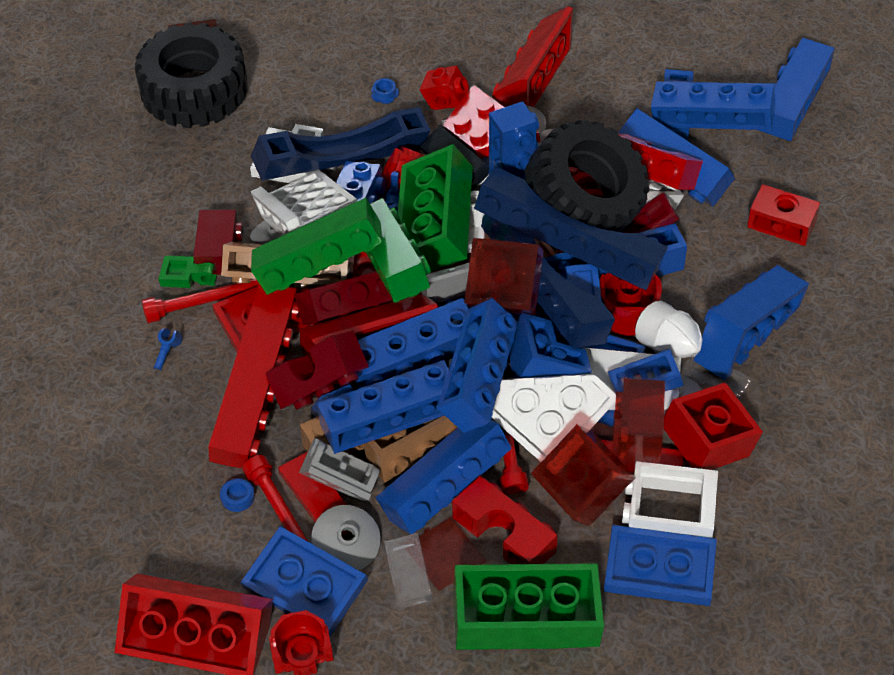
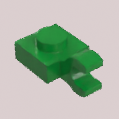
(182, 271)

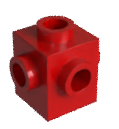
(444, 87)

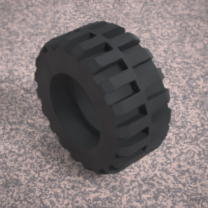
(196, 98)
(605, 159)

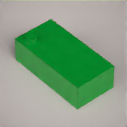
(437, 205)
(527, 606)

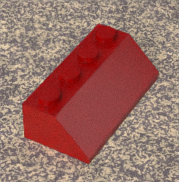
(536, 61)
(365, 322)
(192, 625)

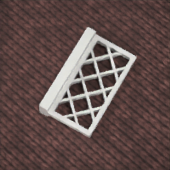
(301, 202)

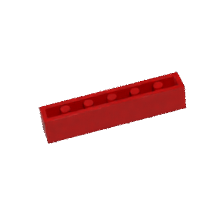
(248, 388)

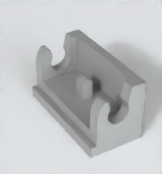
(447, 283)
(339, 471)

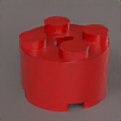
(627, 301)

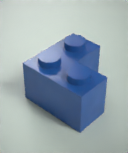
(540, 355)

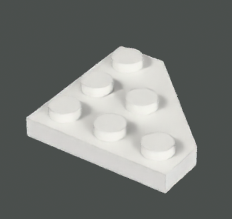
(546, 408)

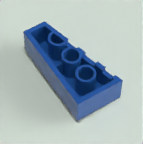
(748, 319)

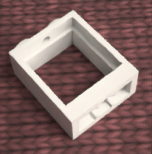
(673, 479)

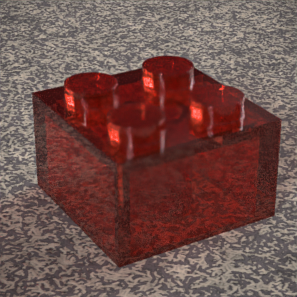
(506, 273)
(639, 422)
(583, 475)

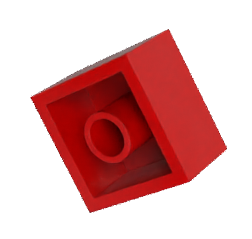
(711, 427)

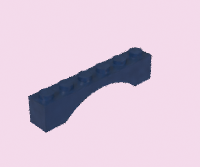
(291, 154)
(618, 253)
(574, 312)

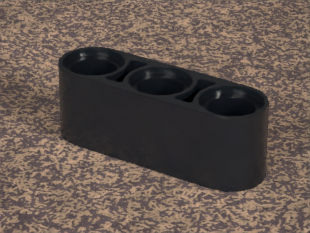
(441, 138)

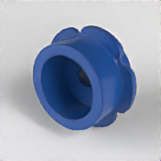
(384, 91)

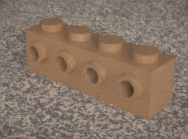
(237, 264)
(402, 449)

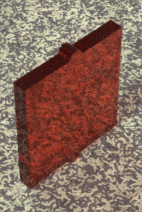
(444, 549)

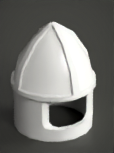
(665, 328)

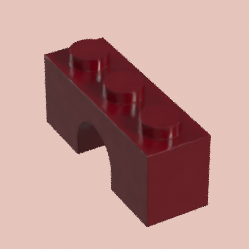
(341, 298)
(335, 361)

